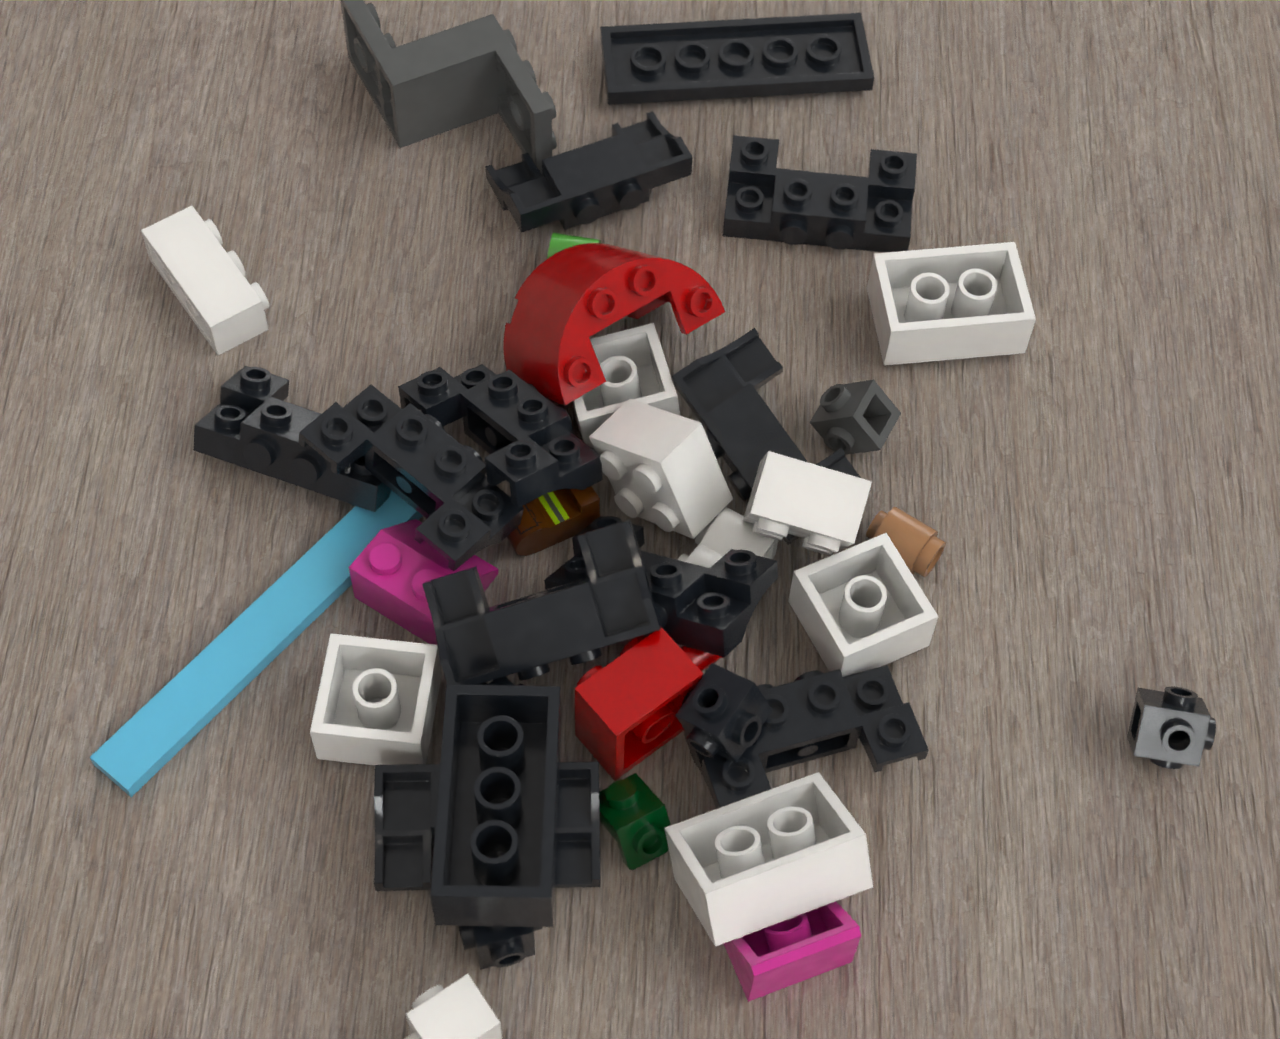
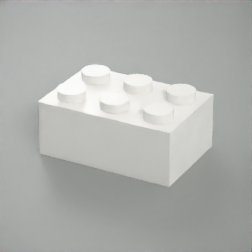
(950, 303)
(769, 858)

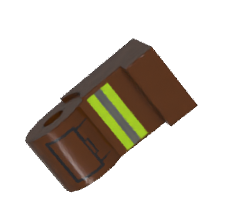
(554, 519)

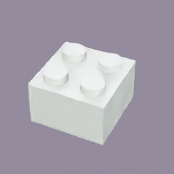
(632, 370)
(661, 468)
(806, 503)
(862, 607)
(376, 701)

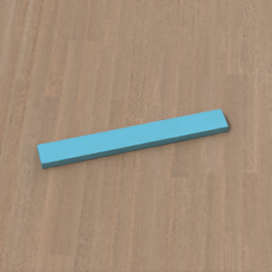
(243, 649)

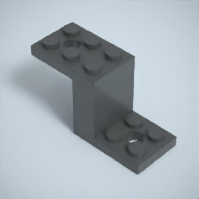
(449, 80)

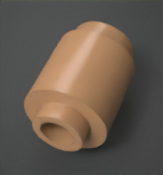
(912, 538)

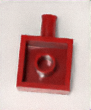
(633, 701)

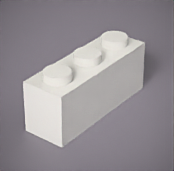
(207, 279)

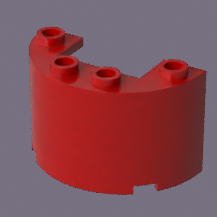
(581, 295)

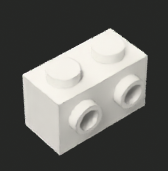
(453, 1014)

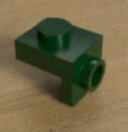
(634, 820)

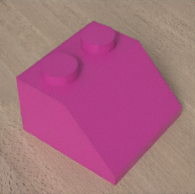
(392, 572)

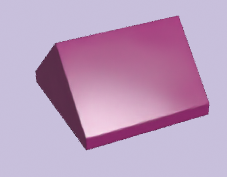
(794, 950)

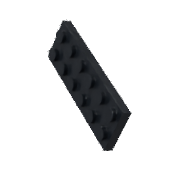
(735, 58)

